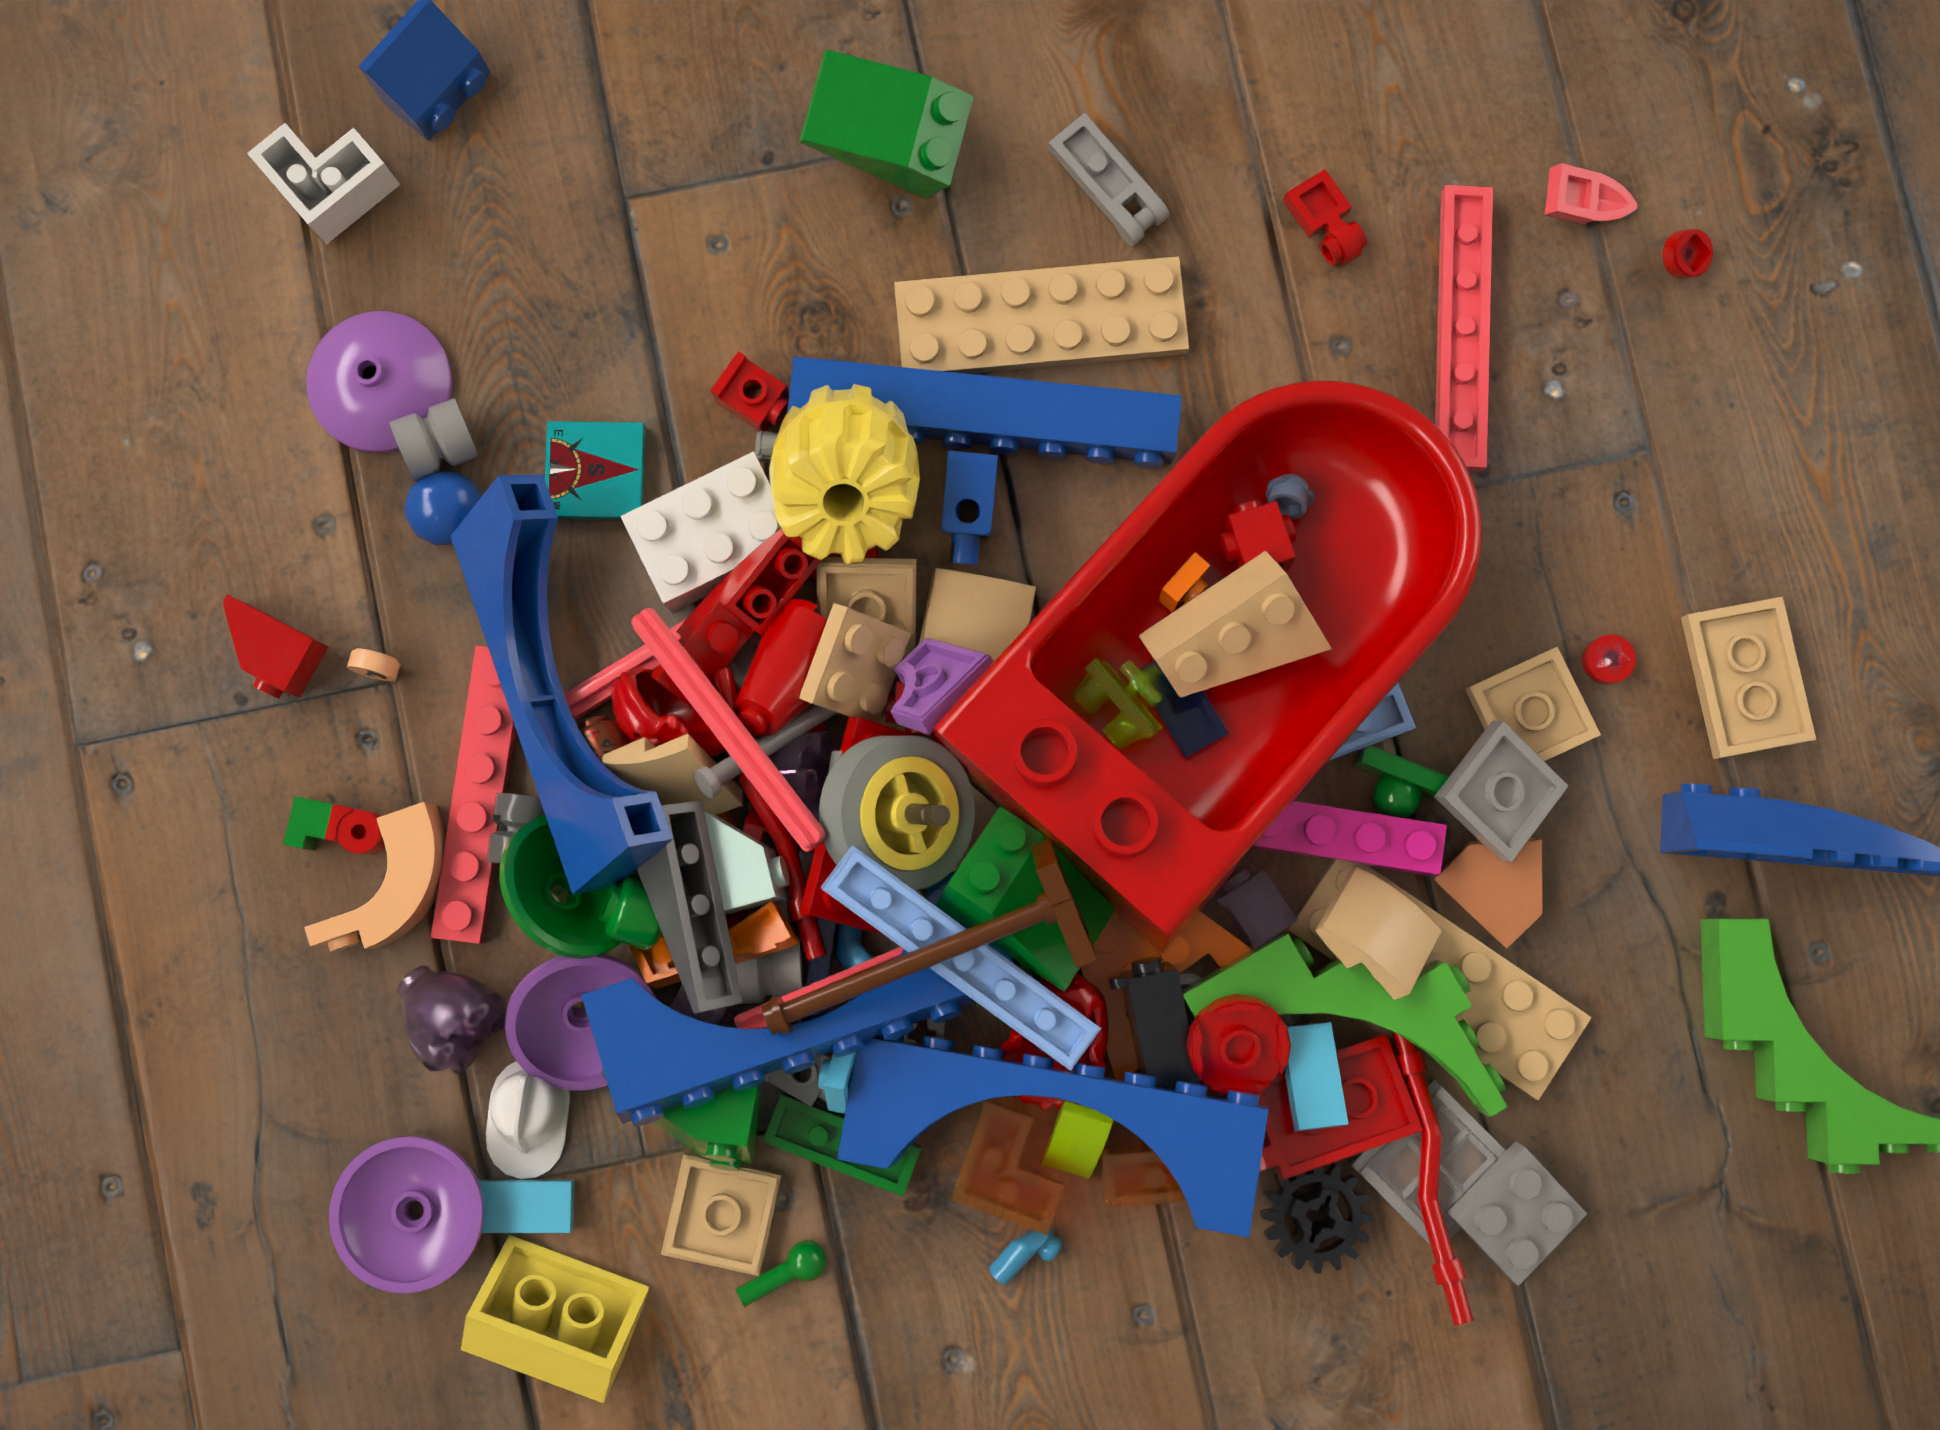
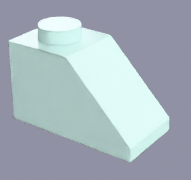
(745, 867)

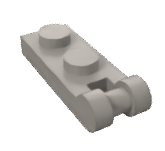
(1107, 178)

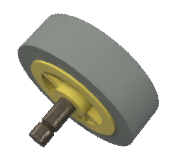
(900, 806)

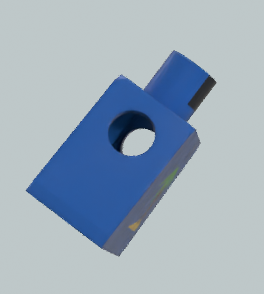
(972, 480)

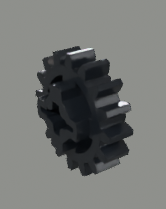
(1309, 1235)

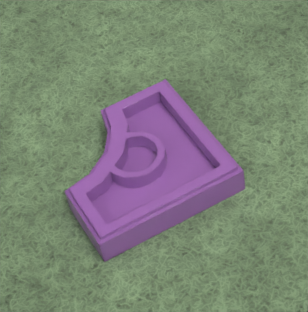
(934, 681)

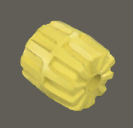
(844, 473)

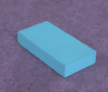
(1314, 1079)
(528, 1206)

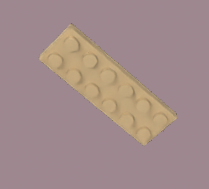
(1043, 317)
(1517, 1020)

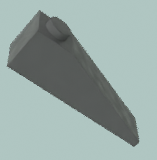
(690, 909)

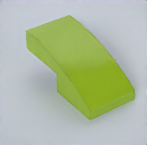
(1077, 1140)

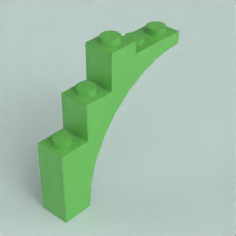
(1752, 1012)
(1425, 1017)

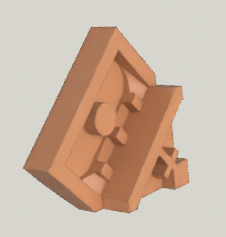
(1496, 892)

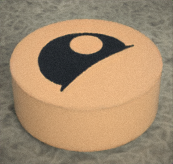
(373, 664)

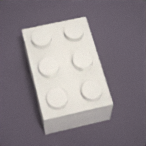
(703, 530)

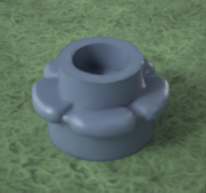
(1291, 495)

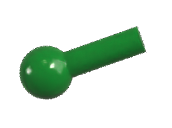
(804, 1262)

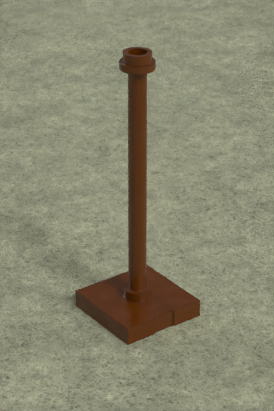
(1053, 906)

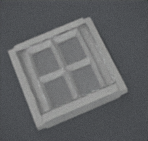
(1465, 1157)

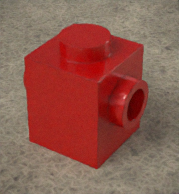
(1255, 530)

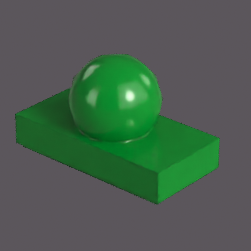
(1400, 781)

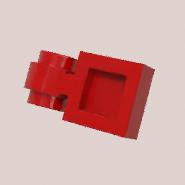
(1321, 206)

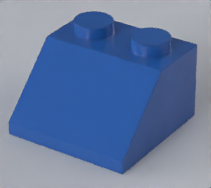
(425, 69)

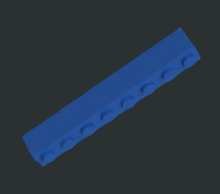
(1010, 411)

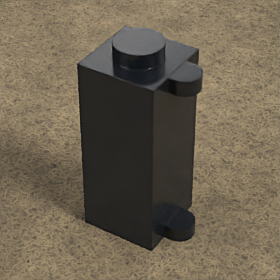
(1157, 1020)

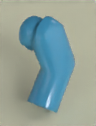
(849, 947)
(1021, 1251)

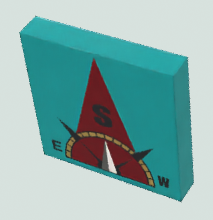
(595, 468)

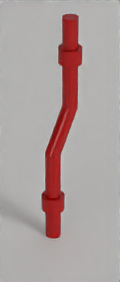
(781, 837)
(1447, 1268)

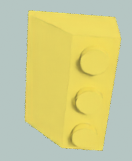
(554, 1318)

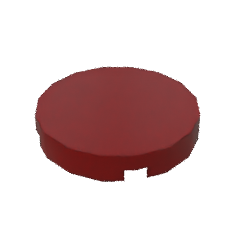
(1238, 1044)

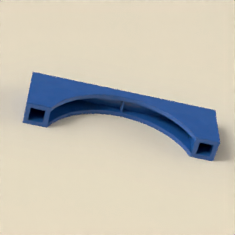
(595, 818)
(669, 1059)
(1202, 1139)

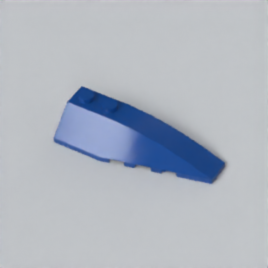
(1786, 832)

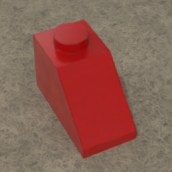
(271, 649)

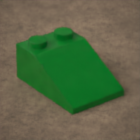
(887, 121)
(1003, 877)
(720, 1129)

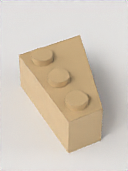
(1235, 630)

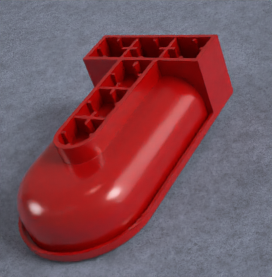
(1375, 562)

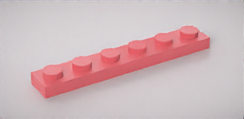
(1464, 321)
(480, 773)

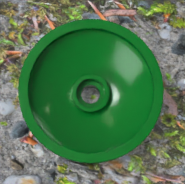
(529, 878)

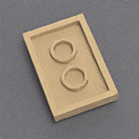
(1748, 678)

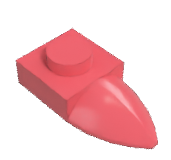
(1586, 196)

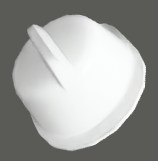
(526, 1123)

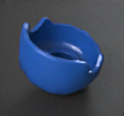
(439, 505)

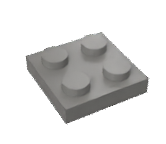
(1501, 791)
(1517, 1213)

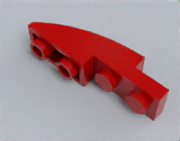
(742, 605)

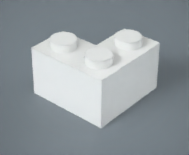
(326, 189)

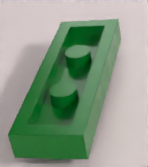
(817, 1136)

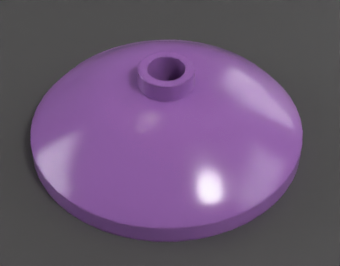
(408, 379)
(551, 1034)
(374, 1222)

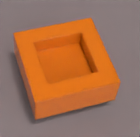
(1185, 583)

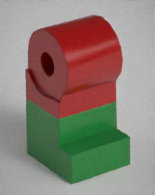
(351, 827)

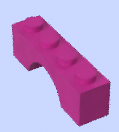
(1357, 838)

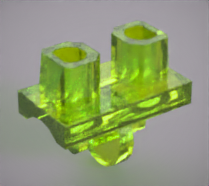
(1105, 684)

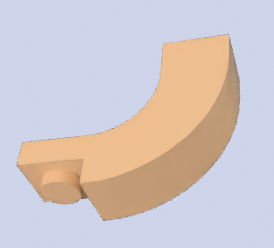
(410, 887)

